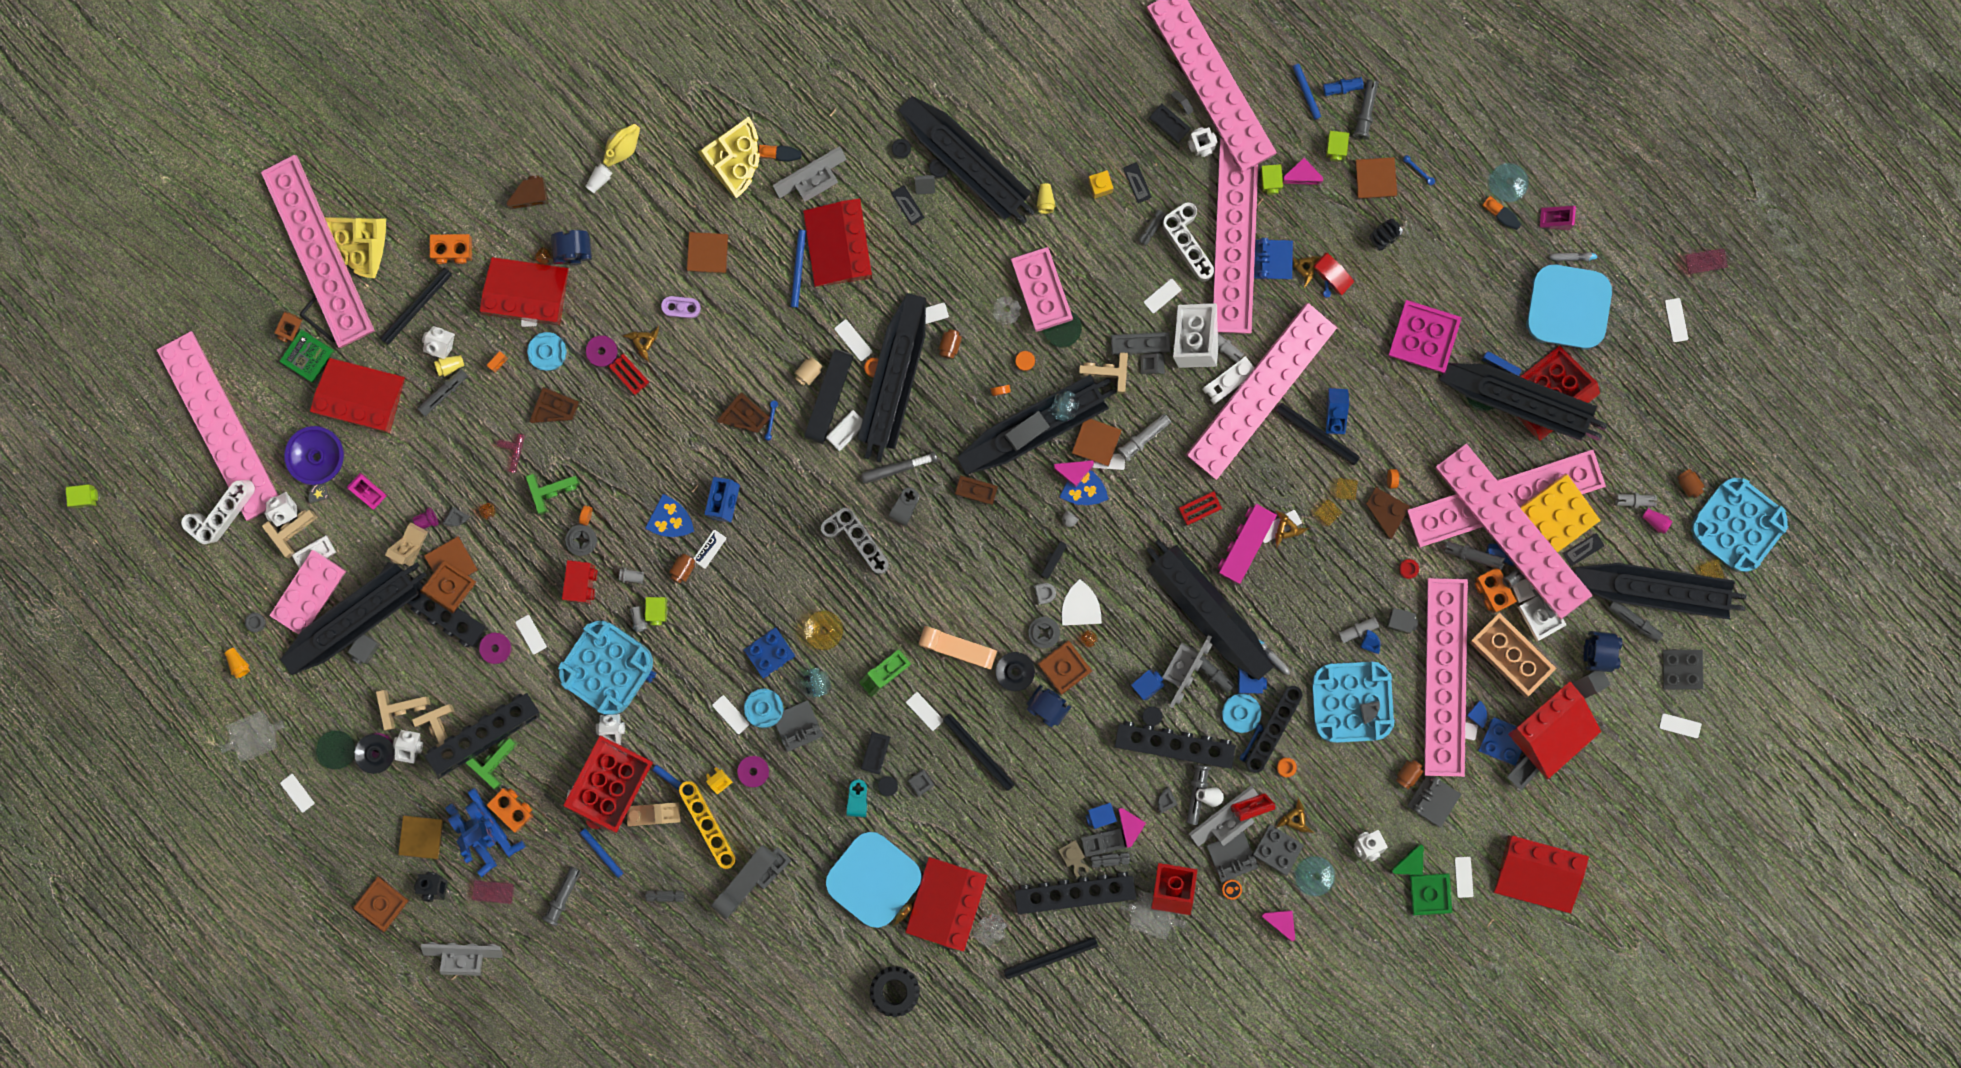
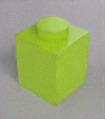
(1337, 146)
(1271, 179)
(81, 496)
(656, 610)

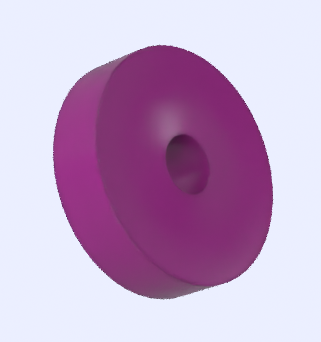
(608, 357)
(502, 654)
(744, 771)

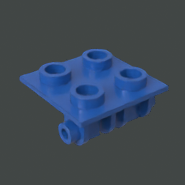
(1273, 259)
(769, 652)
(1498, 742)

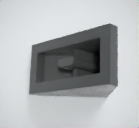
(1591, 683)

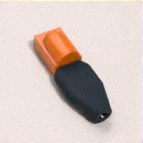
(781, 153)
(1502, 213)

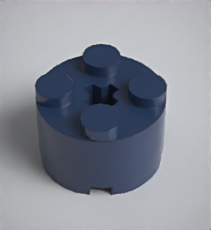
(571, 247)
(1602, 651)
(1048, 705)

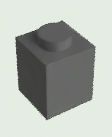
(1402, 621)
(363, 649)

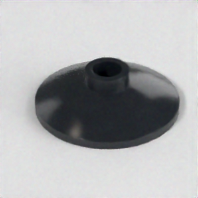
(1022, 663)
(364, 753)

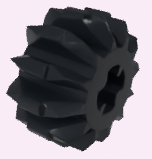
(1386, 234)

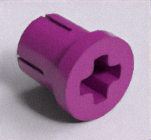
(426, 519)

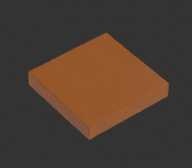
(1376, 178)
(707, 252)
(1096, 442)
(454, 554)
(448, 586)
(1064, 667)
(381, 904)

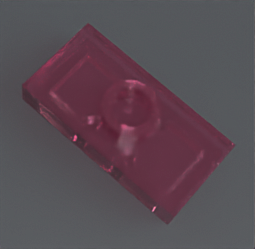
(1706, 261)
(493, 892)

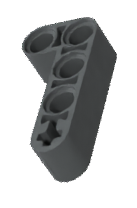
(744, 882)

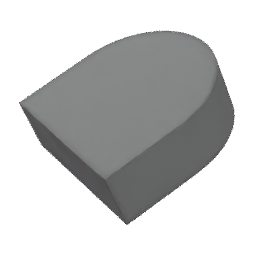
(1045, 593)

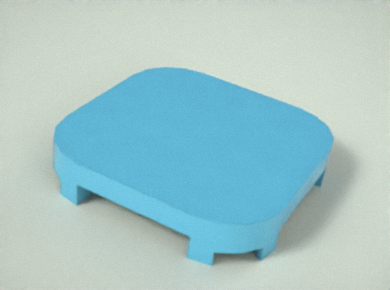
(1569, 306)
(1739, 525)
(606, 667)
(1337, 696)
(873, 879)

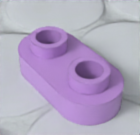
(681, 307)

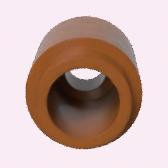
(950, 344)
(1691, 483)
(682, 568)
(1409, 774)

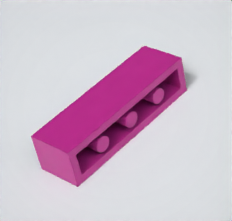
(1247, 543)

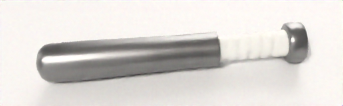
(889, 470)

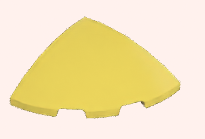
(734, 156)
(359, 242)

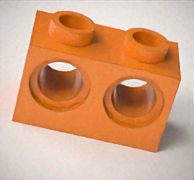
(451, 242)
(1498, 588)
(507, 814)

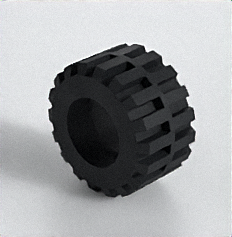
(907, 979)

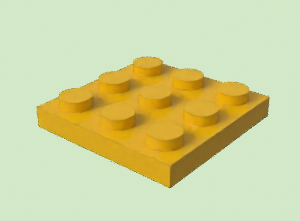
(1560, 512)

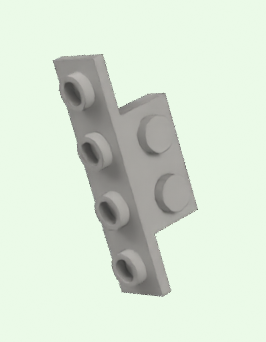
(812, 178)
(1183, 665)
(1224, 823)
(461, 958)

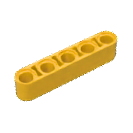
(707, 834)

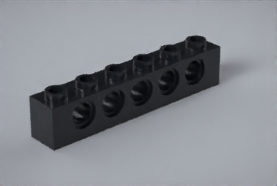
(475, 628)
(478, 745)
(1223, 760)
(1125, 893)

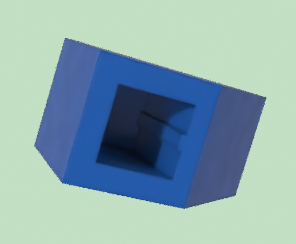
(1337, 411)

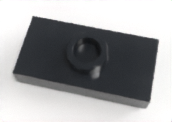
(1169, 123)
(1052, 560)
(875, 753)

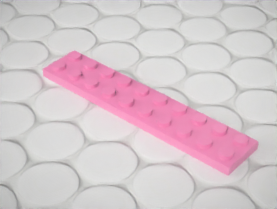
(1212, 82)
(1235, 244)
(317, 251)
(1261, 391)
(217, 420)
(1451, 516)
(1513, 531)
(1445, 677)

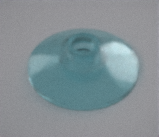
(1505, 191)
(1307, 869)

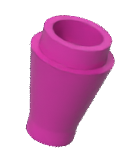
(1657, 520)

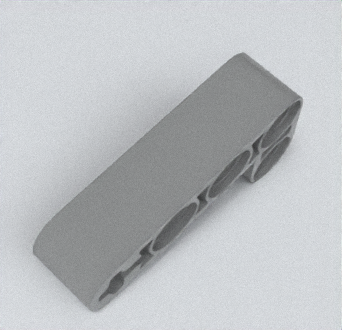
(866, 539)

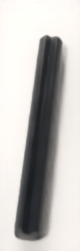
(416, 305)
(1317, 433)
(978, 752)
(1050, 958)

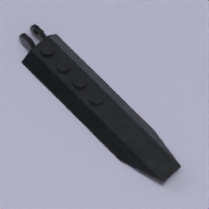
(967, 159)
(894, 376)
(1524, 399)
(994, 449)
(1661, 589)
(1209, 610)
(352, 618)

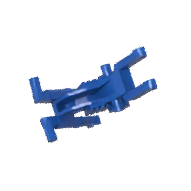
(480, 832)

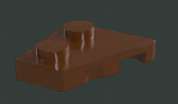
(554, 407)
(744, 414)
(1387, 510)

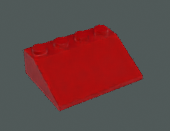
(838, 243)
(524, 291)
(1563, 375)
(358, 395)
(1556, 730)
(607, 784)
(1540, 874)
(946, 904)

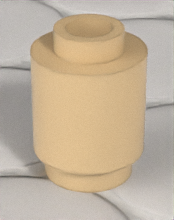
(808, 371)

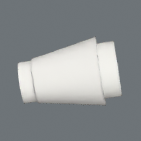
(598, 178)
(1210, 796)

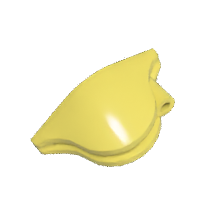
(621, 145)

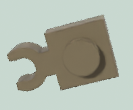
(1072, 855)

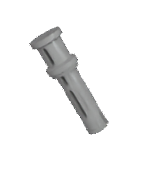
(1137, 442)

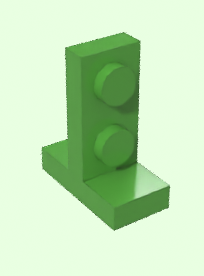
(549, 491)
(884, 673)
(492, 762)

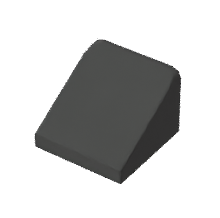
(925, 184)
(1152, 364)

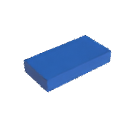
(1500, 363)

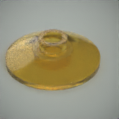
(816, 622)

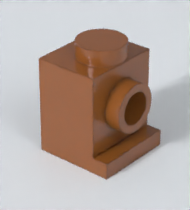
(293, 320)

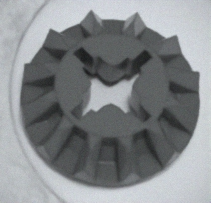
(574, 533)
(1034, 632)

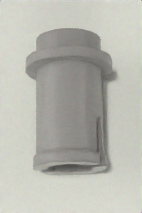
(631, 576)
(638, 619)

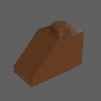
(529, 193)

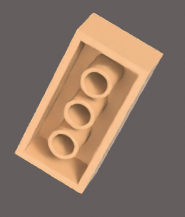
(1512, 655)

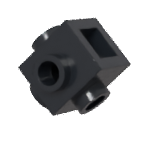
(430, 886)

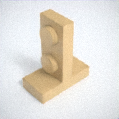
(1108, 371)
(288, 531)
(408, 547)
(398, 708)
(436, 728)
(653, 814)

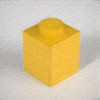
(1100, 184)

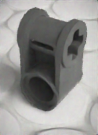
(903, 510)

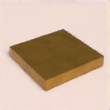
(420, 837)

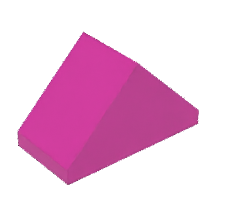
(1304, 174)
(1558, 217)
(1074, 471)
(366, 491)
(1131, 826)
(1282, 922)

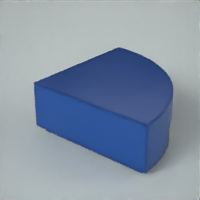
(1371, 642)
(1478, 714)

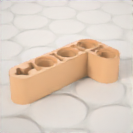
(957, 647)

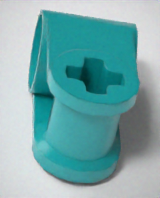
(857, 802)

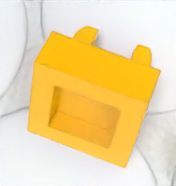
(718, 781)

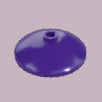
(301, 451)

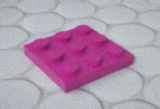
(1424, 336)

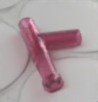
(516, 447)

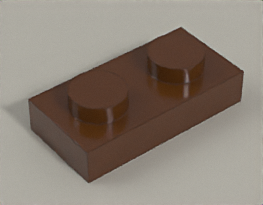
(976, 490)

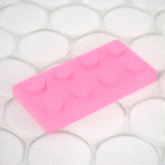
(1042, 289)
(308, 592)

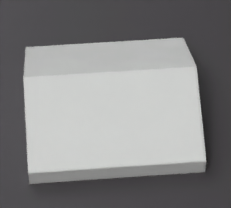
(1539, 620)

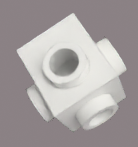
(1202, 135)
(438, 342)
(281, 509)
(611, 727)
(407, 746)
(1370, 846)

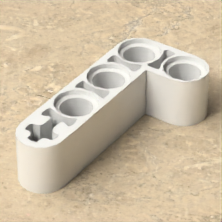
(1191, 245)
(222, 509)

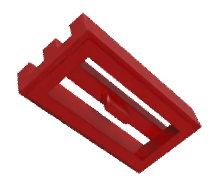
(618, 362)
(1215, 501)
(1253, 807)

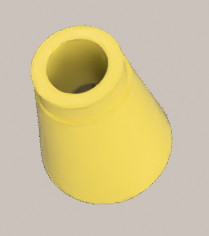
(1045, 199)
(448, 365)

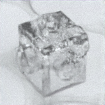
(1006, 317)
(990, 930)

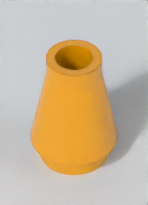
(236, 663)

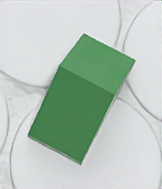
(1411, 863)

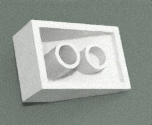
(1196, 336)

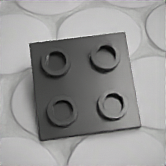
(1683, 669)
(798, 726)
(1434, 800)
(1278, 850)
(1233, 858)

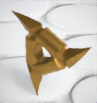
(1298, 264)
(650, 340)
(1281, 534)
(1299, 811)
(903, 912)

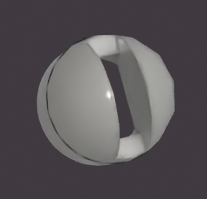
(1069, 519)

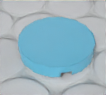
(546, 351)
(763, 708)
(1241, 713)

